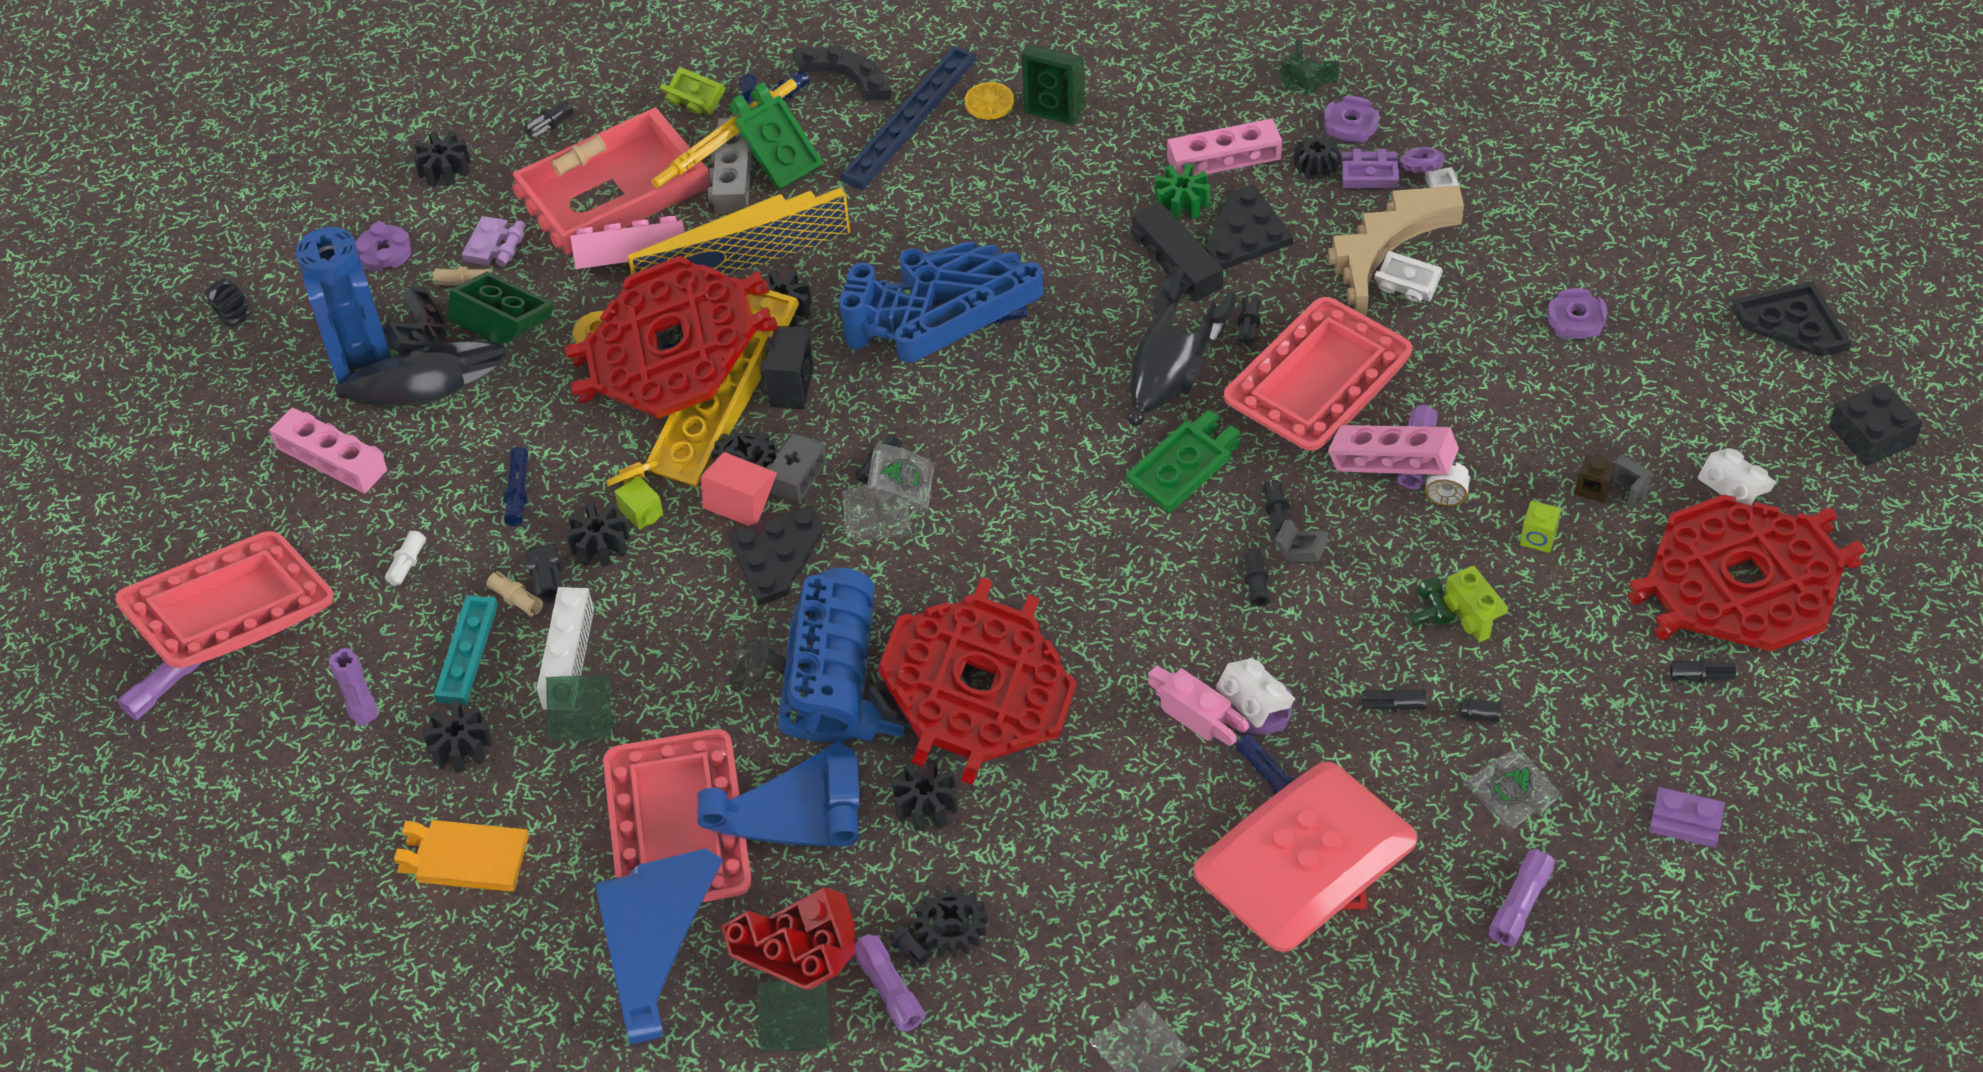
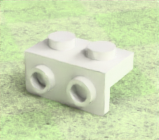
(1408, 276)
(1733, 476)
(1253, 690)

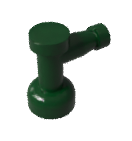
(1430, 590)

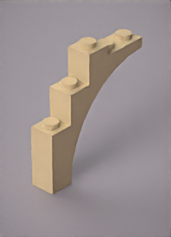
(1406, 217)

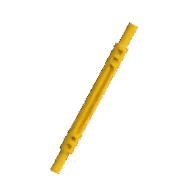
(711, 142)

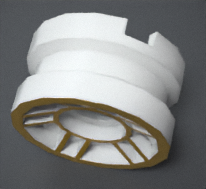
(1450, 488)

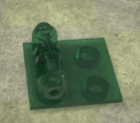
(578, 707)
(793, 1017)

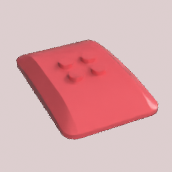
(1318, 373)
(224, 600)
(655, 804)
(1304, 855)

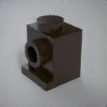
(1597, 470)

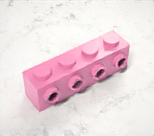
(615, 244)

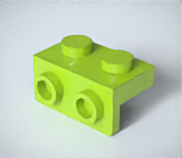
(694, 91)
(1473, 602)

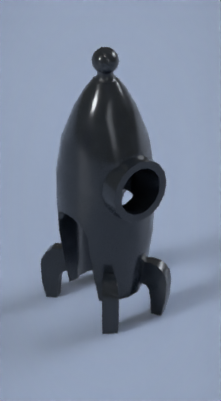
(1168, 357)

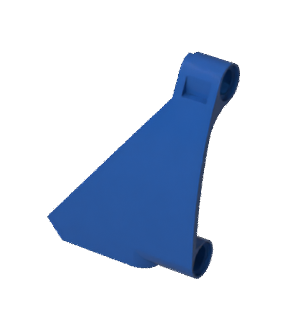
(800, 807)
(645, 927)

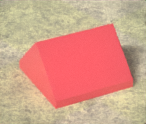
(736, 488)

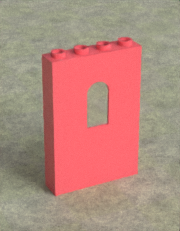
(633, 157)

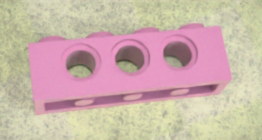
(1226, 147)
(1393, 449)
(328, 450)

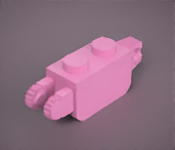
(1197, 705)

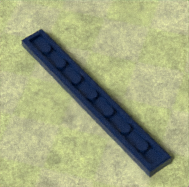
(907, 118)

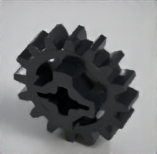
(747, 446)
(951, 921)

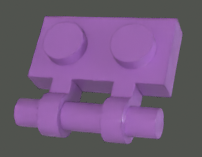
(1369, 169)

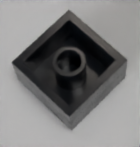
(788, 367)
(1875, 424)

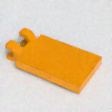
(463, 854)

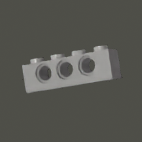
(730, 175)

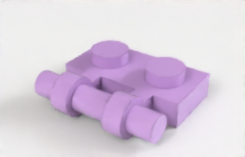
(486, 241)

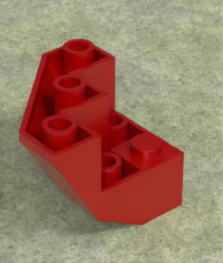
(798, 944)

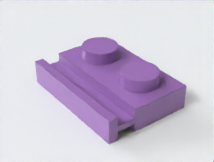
(1687, 817)

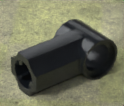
(544, 569)

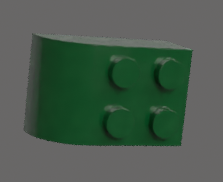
(1053, 84)
(496, 308)

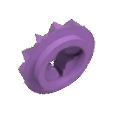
(1422, 160)

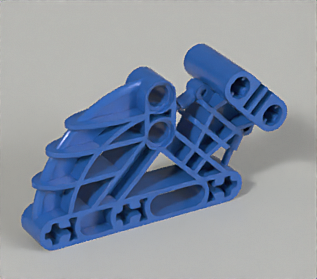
(969, 280)

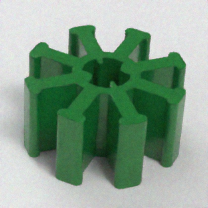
(1183, 191)

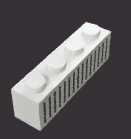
(566, 637)

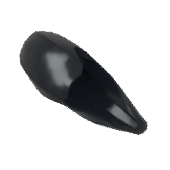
(421, 374)

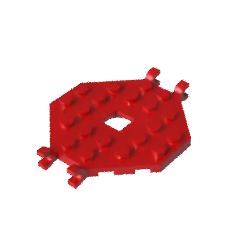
(715, 328)
(1790, 551)
(925, 670)

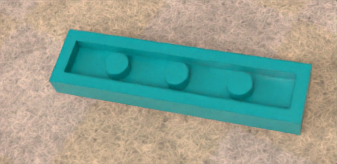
(466, 650)

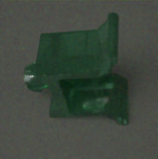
(1307, 74)

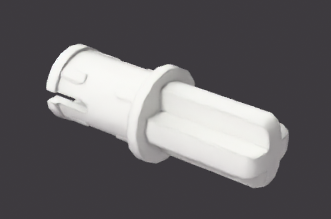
(405, 558)

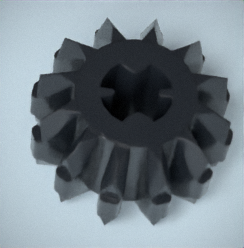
(1316, 156)
(228, 302)

